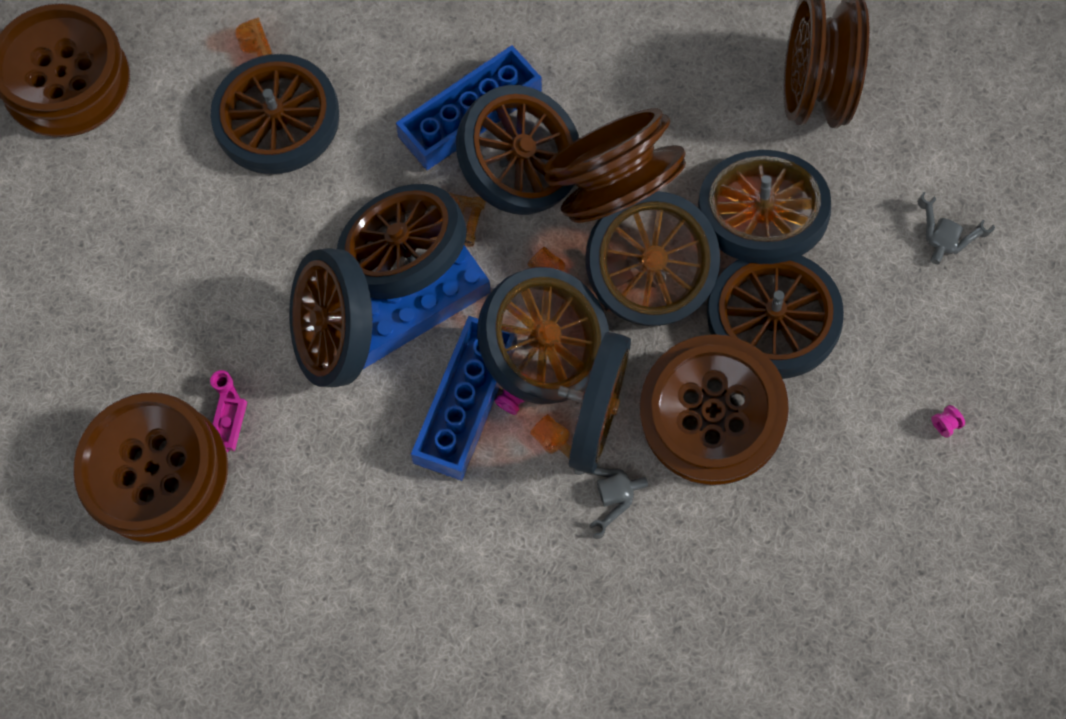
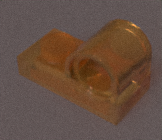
(257, 39)

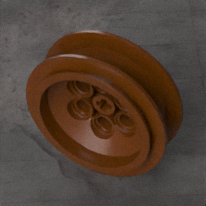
(741, 371)

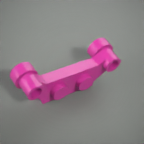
(229, 410)

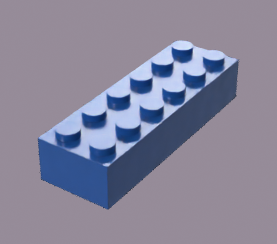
(433, 127)
(407, 317)
(459, 407)

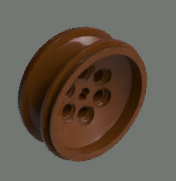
(826, 61)
(75, 62)
(615, 165)
(107, 462)

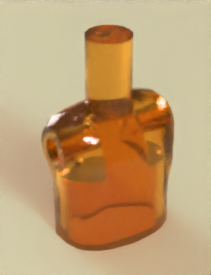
(546, 258)
(551, 435)

